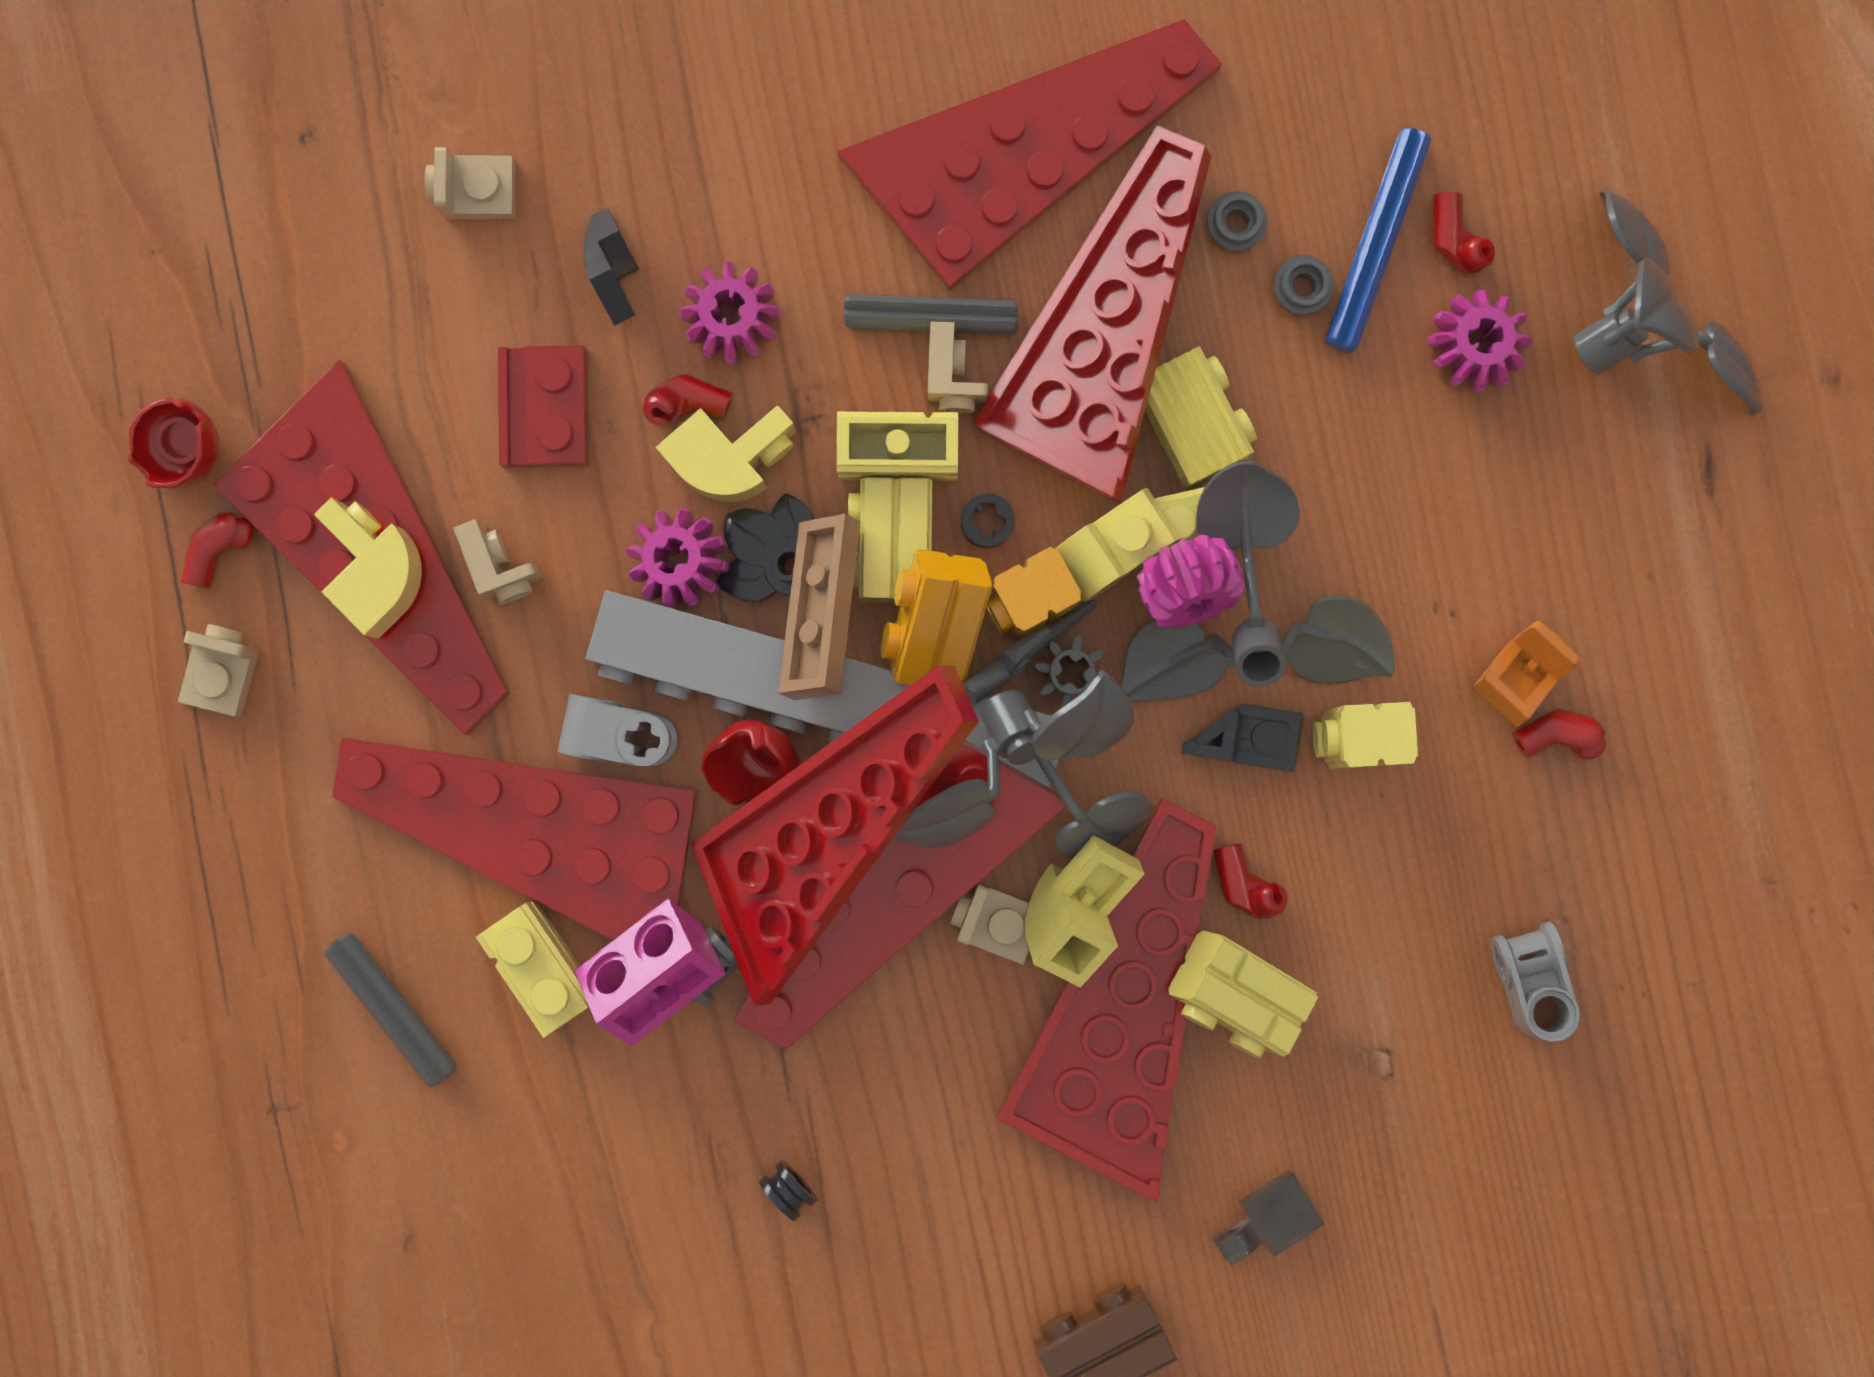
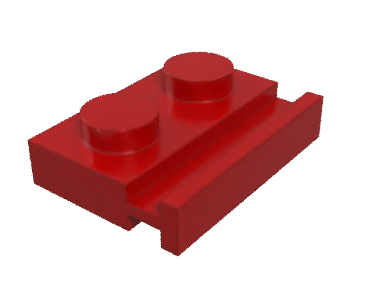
(543, 406)

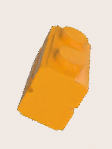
(1031, 595)
(938, 615)

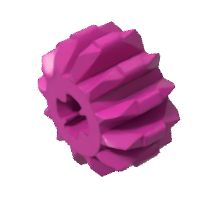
(708, 313)
(1495, 325)
(669, 540)
(1191, 582)

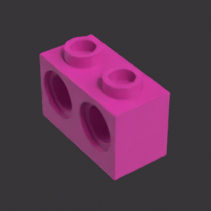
(649, 972)

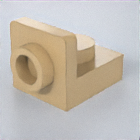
(472, 185)
(945, 361)
(485, 556)
(218, 671)
(992, 922)

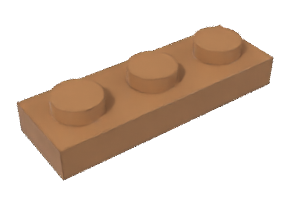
(819, 607)

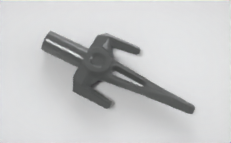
(1019, 655)

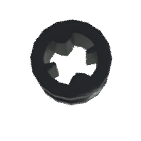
(1002, 511)
(787, 1190)

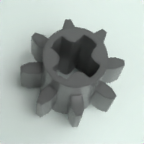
(1054, 669)

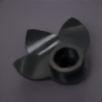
(761, 549)

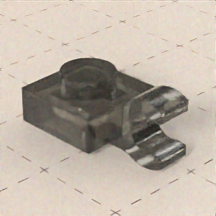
(1276, 1215)

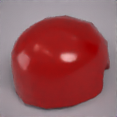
(173, 443)
(747, 760)

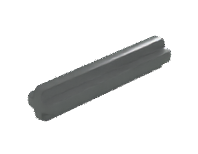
(916, 313)
(390, 1010)

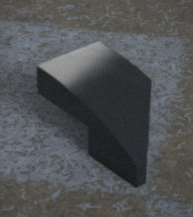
(606, 262)
(1252, 738)

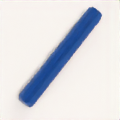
(1378, 239)

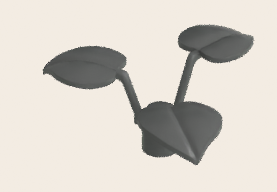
(1658, 312)
(1335, 645)
(1080, 728)

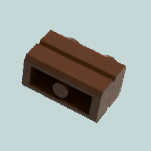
(1109, 1341)

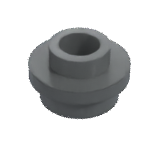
(1241, 204)
(1310, 269)

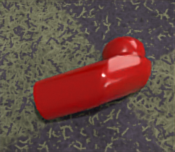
(1453, 241)
(683, 395)
(209, 542)
(1562, 727)
(1244, 889)

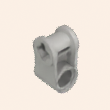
(607, 732)
(1536, 977)

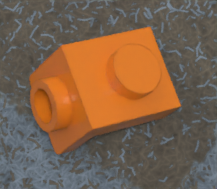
(1526, 672)

